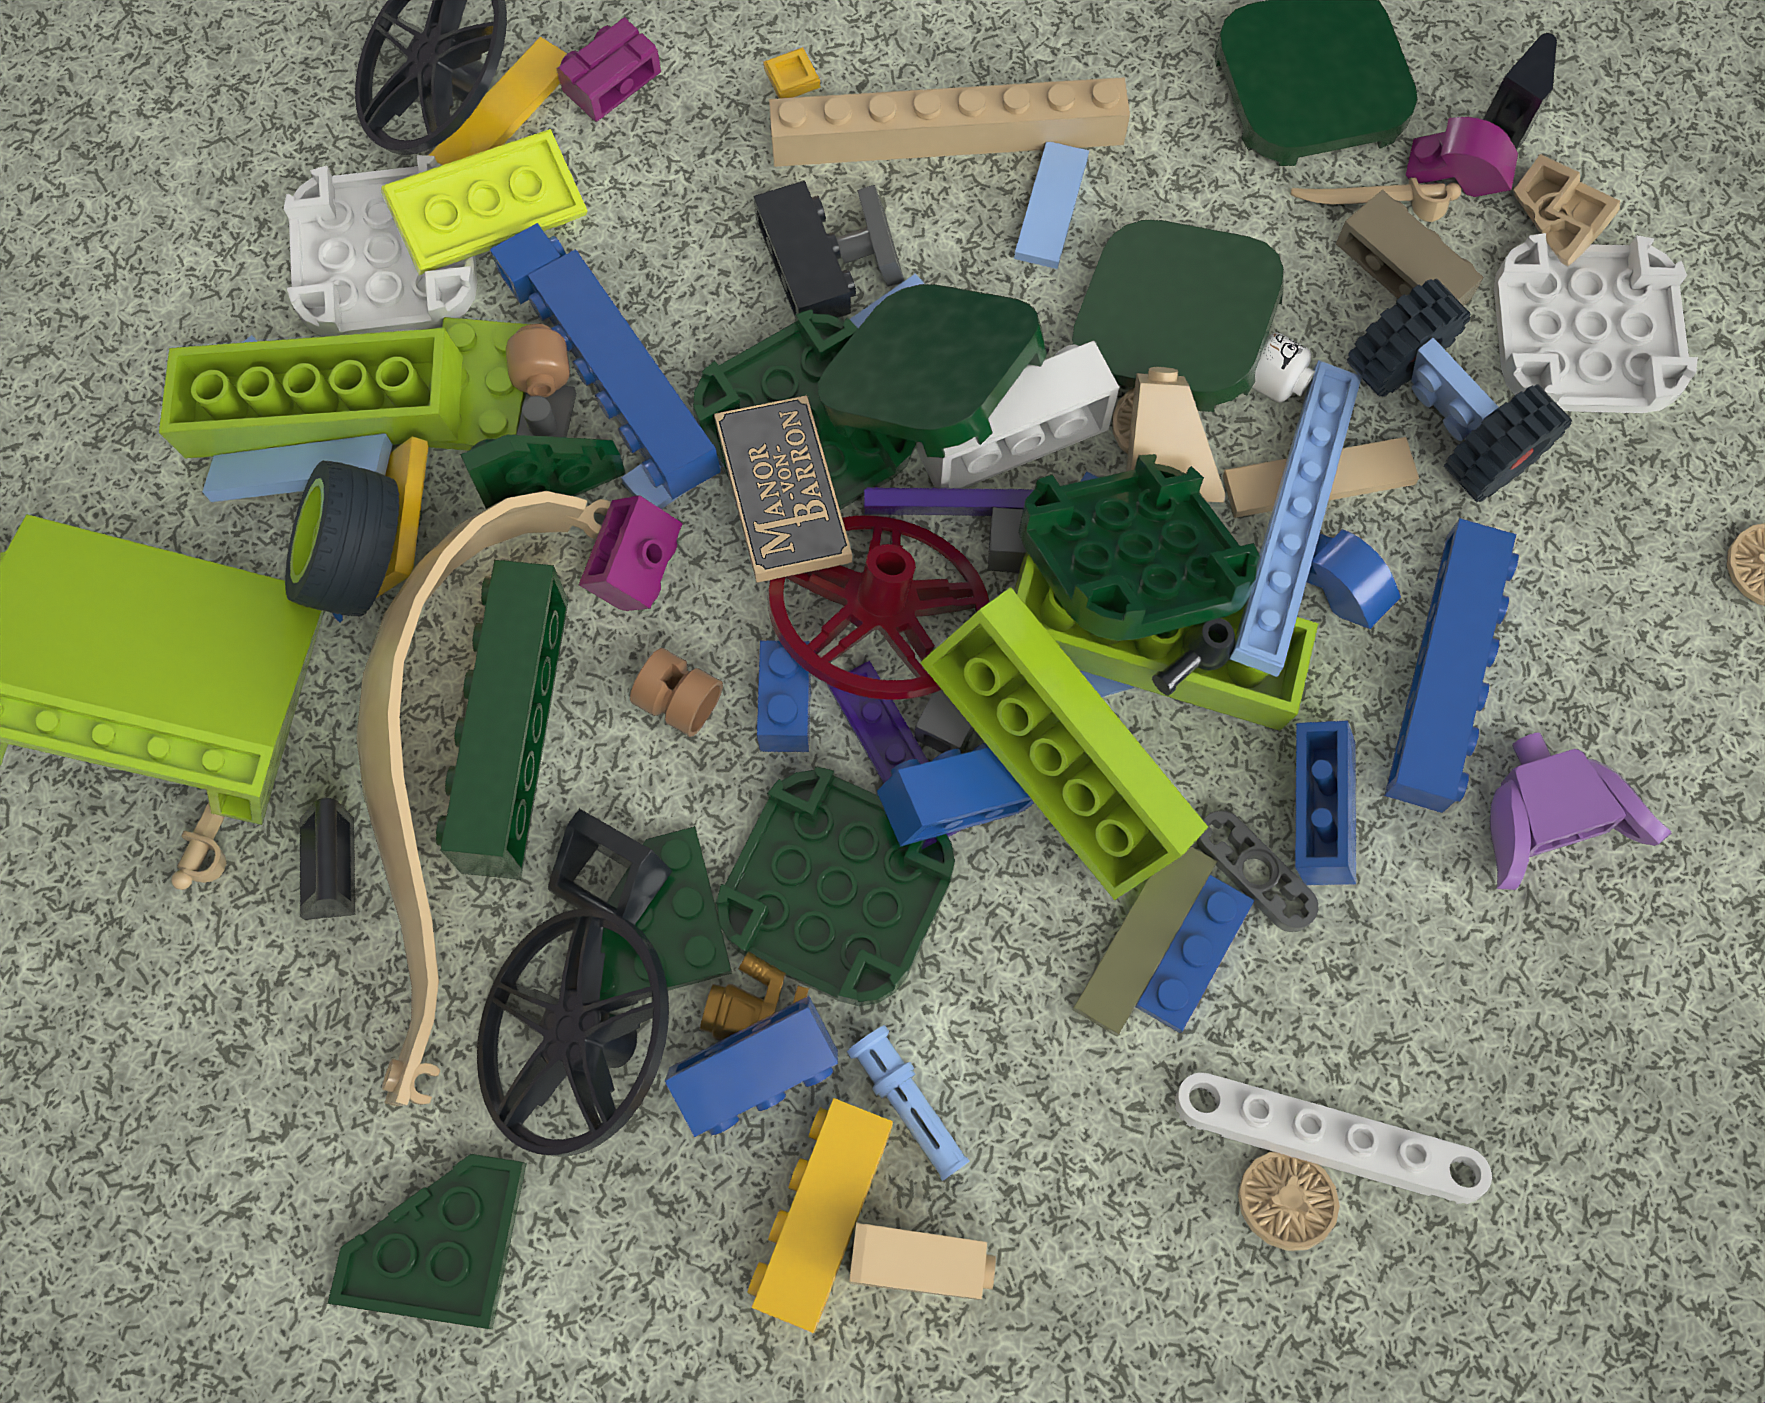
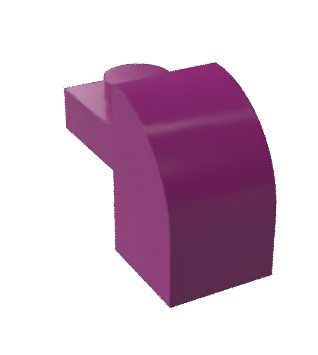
(1470, 151)

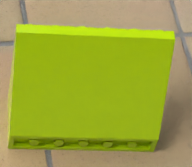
(150, 662)

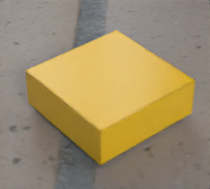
(792, 74)

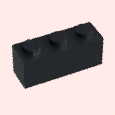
(804, 251)

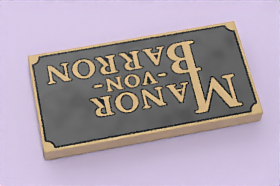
(782, 489)

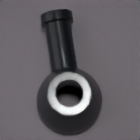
(1198, 653)

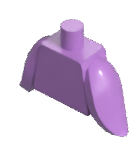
(1560, 803)

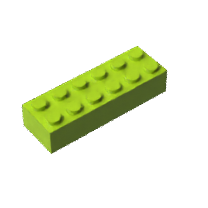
(311, 391)
(1227, 690)
(1064, 745)

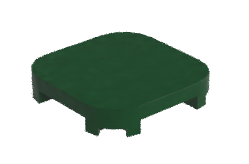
(1315, 76)
(1183, 304)
(931, 365)
(789, 368)
(1136, 551)
(833, 889)

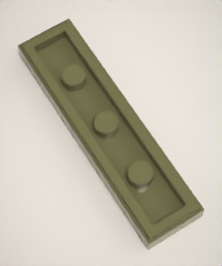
(1143, 941)

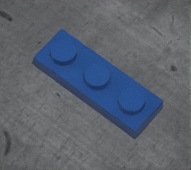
(1195, 954)

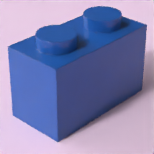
(782, 701)

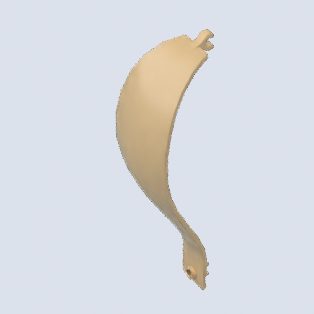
(381, 747)

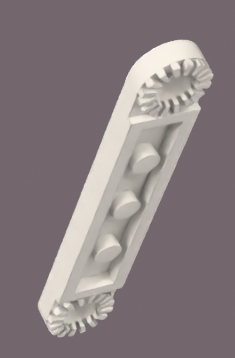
(1333, 1138)

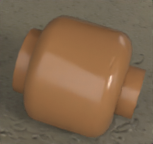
(537, 360)

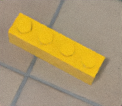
(822, 1215)

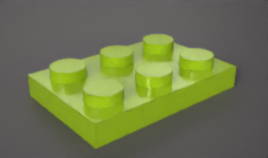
(487, 398)

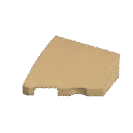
(1564, 207)

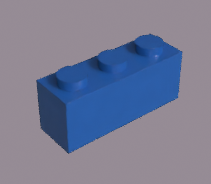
(950, 794)
(1325, 803)
(752, 1068)

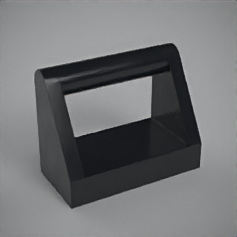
(1524, 90)
(580, 841)
(327, 861)

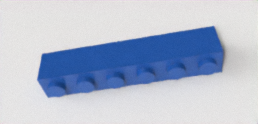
(625, 375)
(1452, 667)

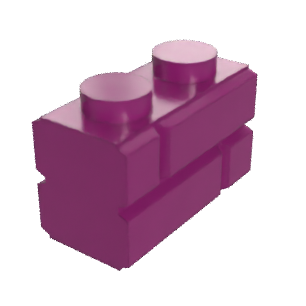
(609, 69)

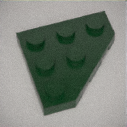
(540, 463)
(677, 922)
(439, 1249)

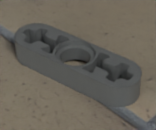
(1258, 850)

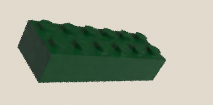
(504, 720)

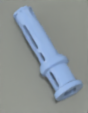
(947, 1157)

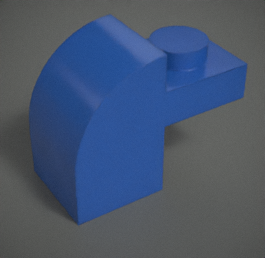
(1353, 578)

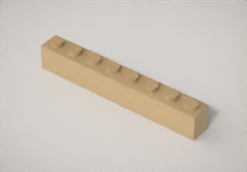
(948, 121)

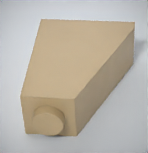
(1170, 426)
(920, 1262)

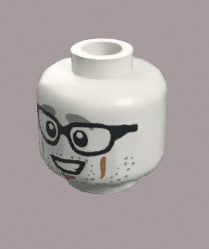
(1283, 368)

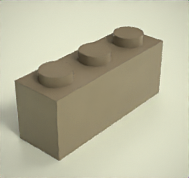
(1403, 251)

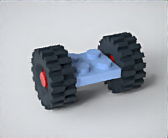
(1411, 346)

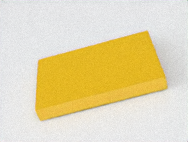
(408, 469)

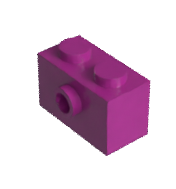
(631, 554)

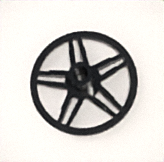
(438, 67)
(576, 1032)

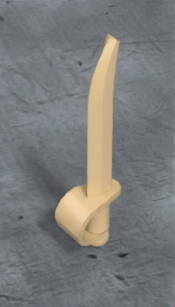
(1427, 200)
(199, 844)

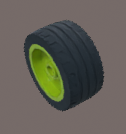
(342, 539)

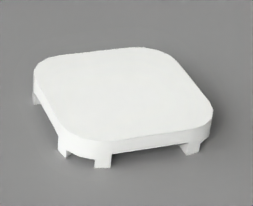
(353, 264)
(1594, 331)

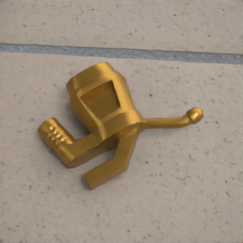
(734, 1009)

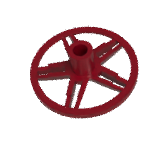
(880, 600)

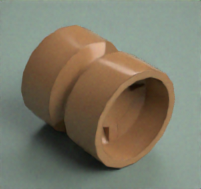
(680, 694)

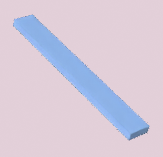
(1296, 520)

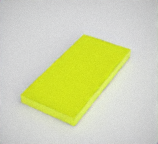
(483, 201)

